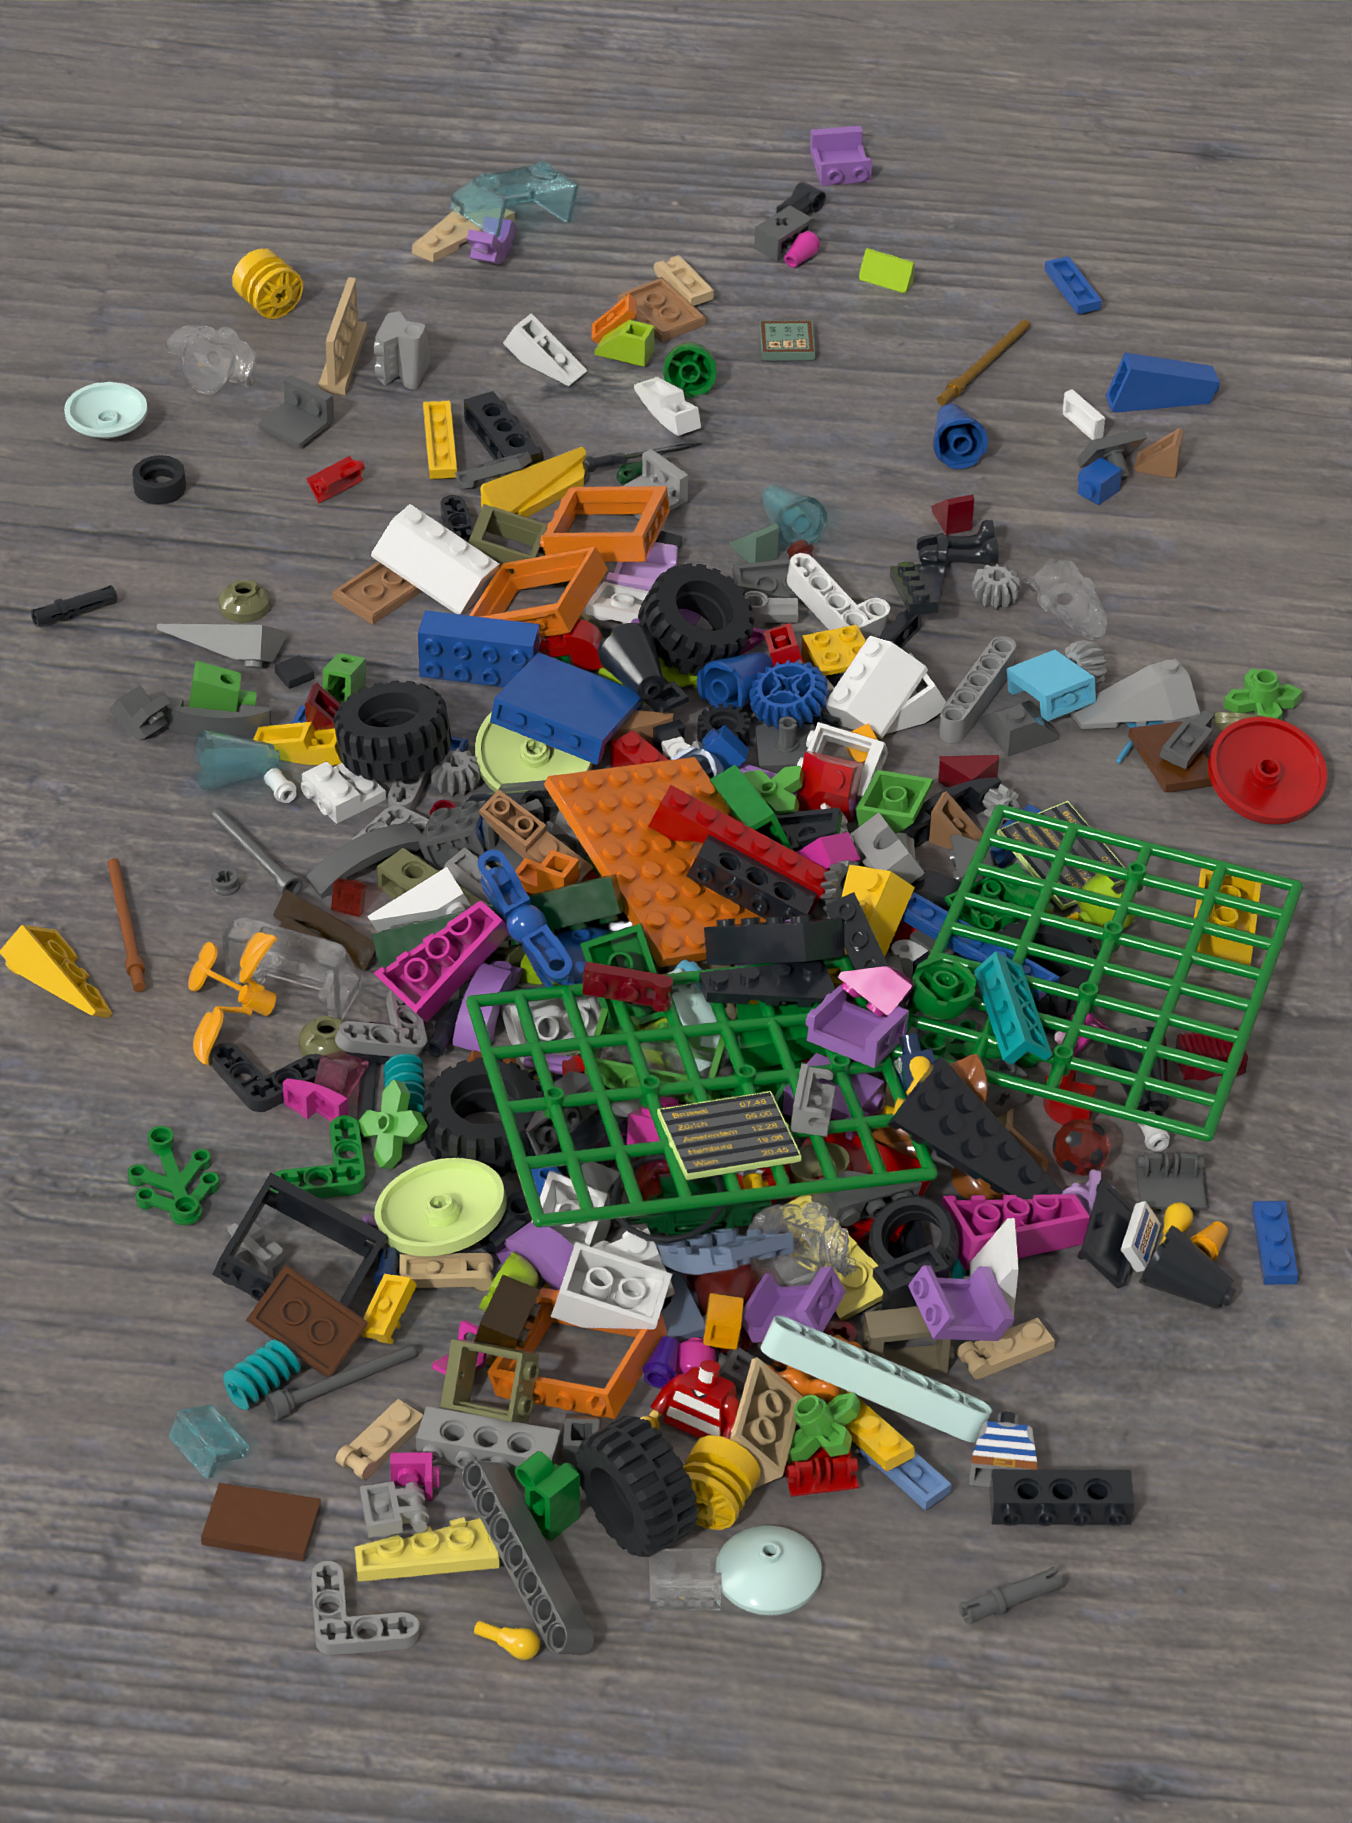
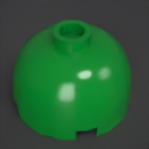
(690, 369)
(942, 989)

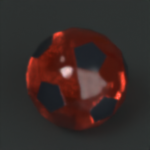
(1081, 1147)

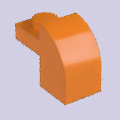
(553, 872)

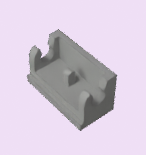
(812, 1102)

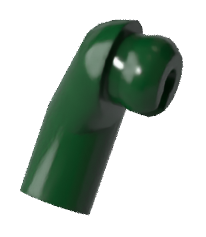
(629, 472)

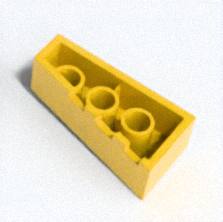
(883, 901)

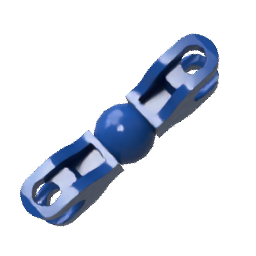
(524, 921)

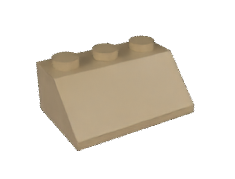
(766, 1420)

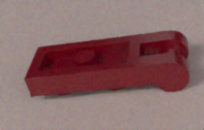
(627, 985)

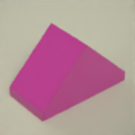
(831, 850)

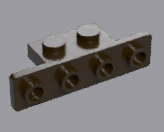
(309, 919)

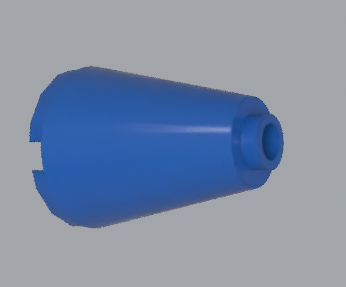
(958, 437)
(731, 680)

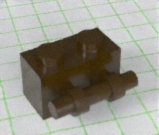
(508, 1315)

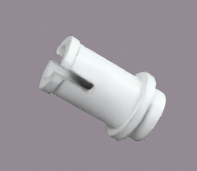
(283, 789)
(1155, 1138)

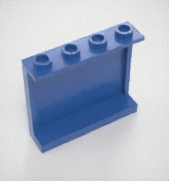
(564, 707)

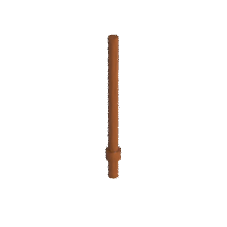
(134, 963)

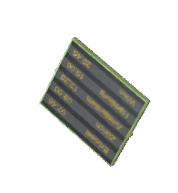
(1052, 839)
(728, 1135)

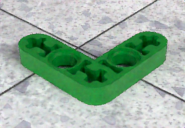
(341, 1169)

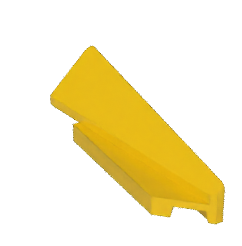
(536, 485)

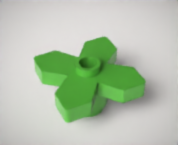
(1263, 695)
(778, 790)
(392, 1125)
(823, 1426)

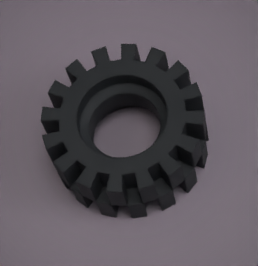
(718, 717)

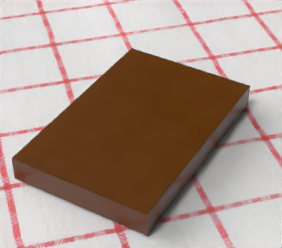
(1149, 742)
(307, 1321)
(261, 1522)

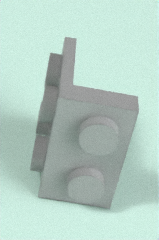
(661, 472)

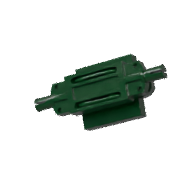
(687, 1220)

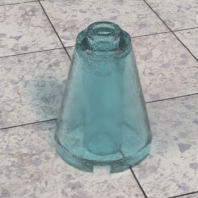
(795, 514)
(231, 759)

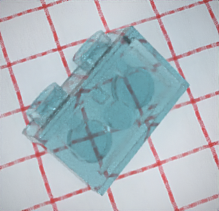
(206, 1438)

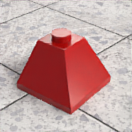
(829, 782)

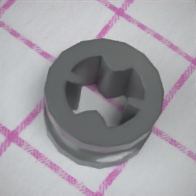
(227, 874)

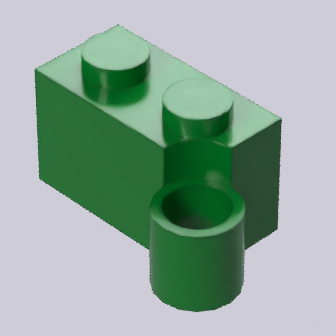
(550, 1493)

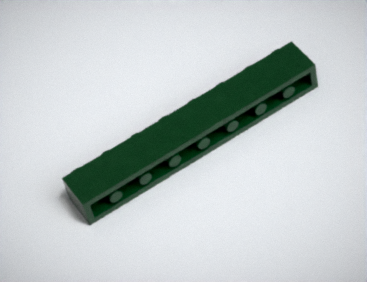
(562, 907)

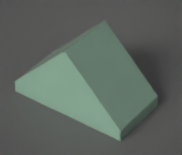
(758, 545)

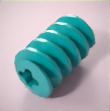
(407, 1069)
(259, 1371)

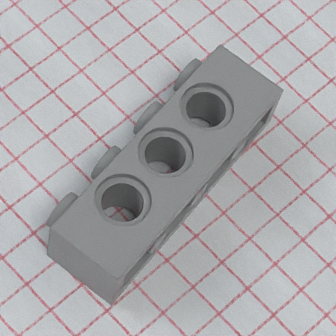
(464, 1437)

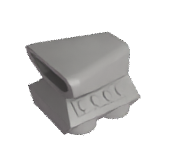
(401, 351)

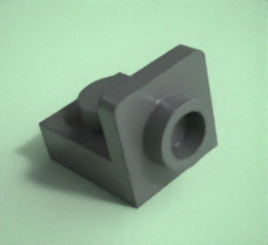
(735, 1366)

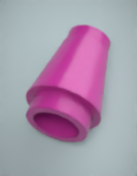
(802, 249)

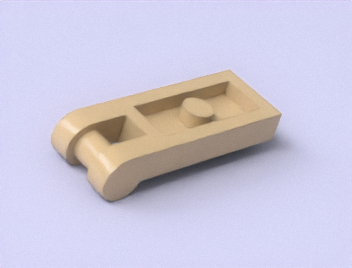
(684, 280)
(449, 1270)
(1013, 1348)
(380, 1439)

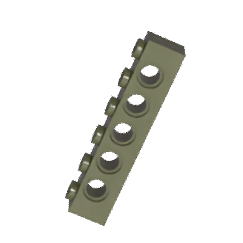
(406, 871)

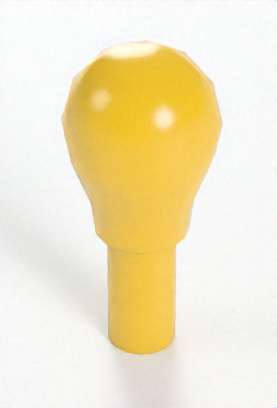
(1178, 1215)
(519, 1642)

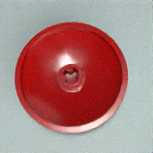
(1267, 770)

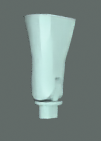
(695, 1010)

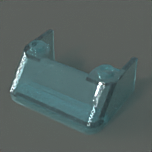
(488, 194)

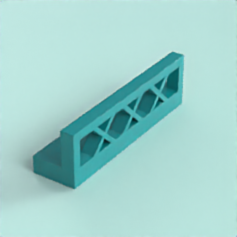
(1011, 1009)

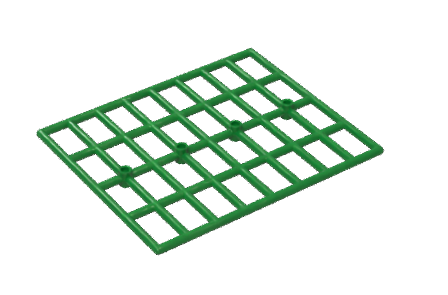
(1112, 937)
(650, 1091)

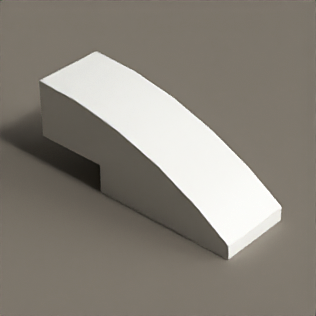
(668, 405)

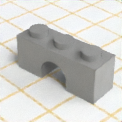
(883, 850)

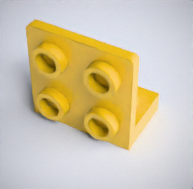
(832, 649)

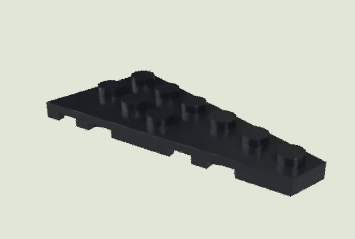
(968, 1135)

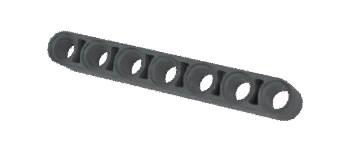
(527, 1558)

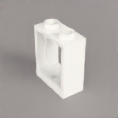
(876, 750)

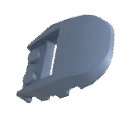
(723, 1250)

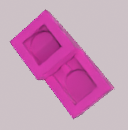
(310, 1098)

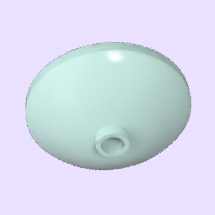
(105, 410)
(769, 1582)

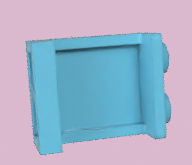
(1054, 682)

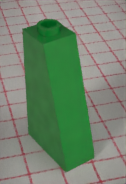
(748, 805)
(758, 1046)

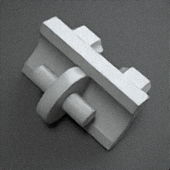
(254, 1255)

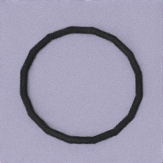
(664, 1239)

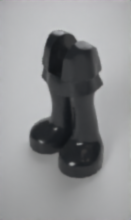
(977, 548)

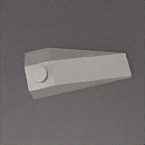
(240, 642)
(1152, 694)

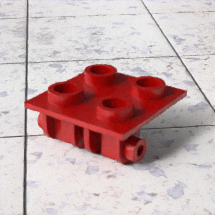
(822, 1474)

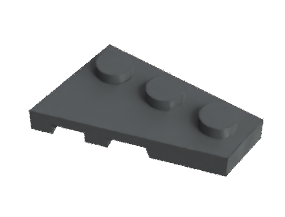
(765, 577)

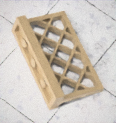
(343, 343)

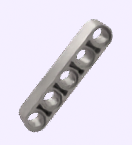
(977, 690)

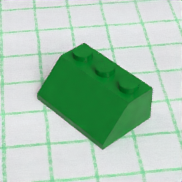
(627, 950)

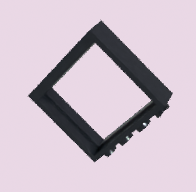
(310, 1212)

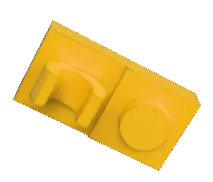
(387, 1307)

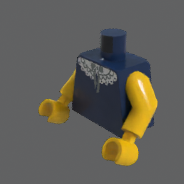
(910, 1066)

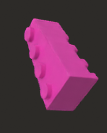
(444, 960)
(1040, 1223)

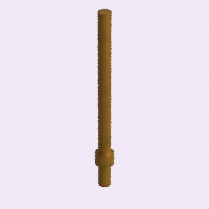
(957, 385)

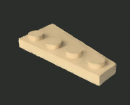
(447, 236)

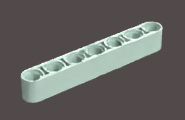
(875, 1378)

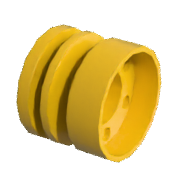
(267, 283)
(722, 1479)

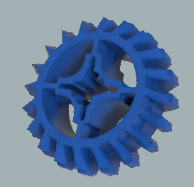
(789, 691)

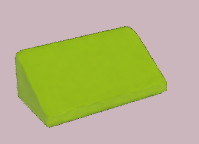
(887, 271)

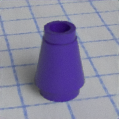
(662, 1362)

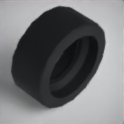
(159, 492)

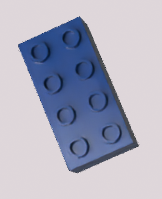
(474, 648)

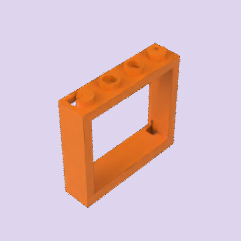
(612, 546)
(581, 567)
(575, 1396)

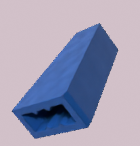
(1160, 383)

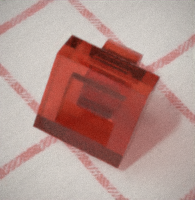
(348, 897)

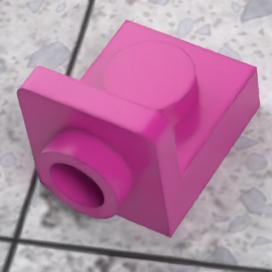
(415, 1468)

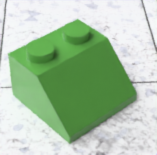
(895, 797)

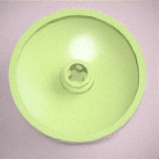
(515, 758)
(441, 1206)

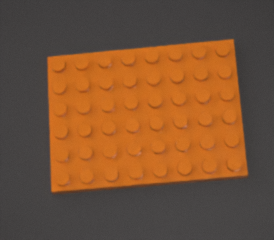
(611, 820)

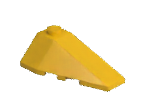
(50, 963)

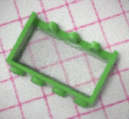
(661, 1057)

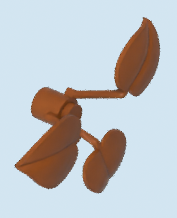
(974, 1075)

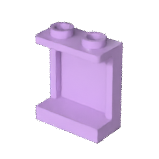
(643, 574)

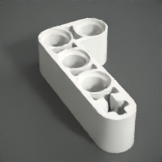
(830, 601)

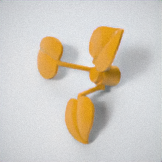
(252, 997)

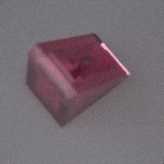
(340, 1072)

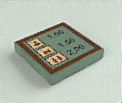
(787, 340)

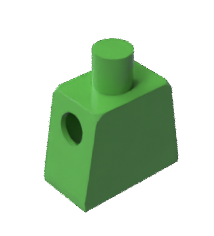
(344, 675)
(218, 689)

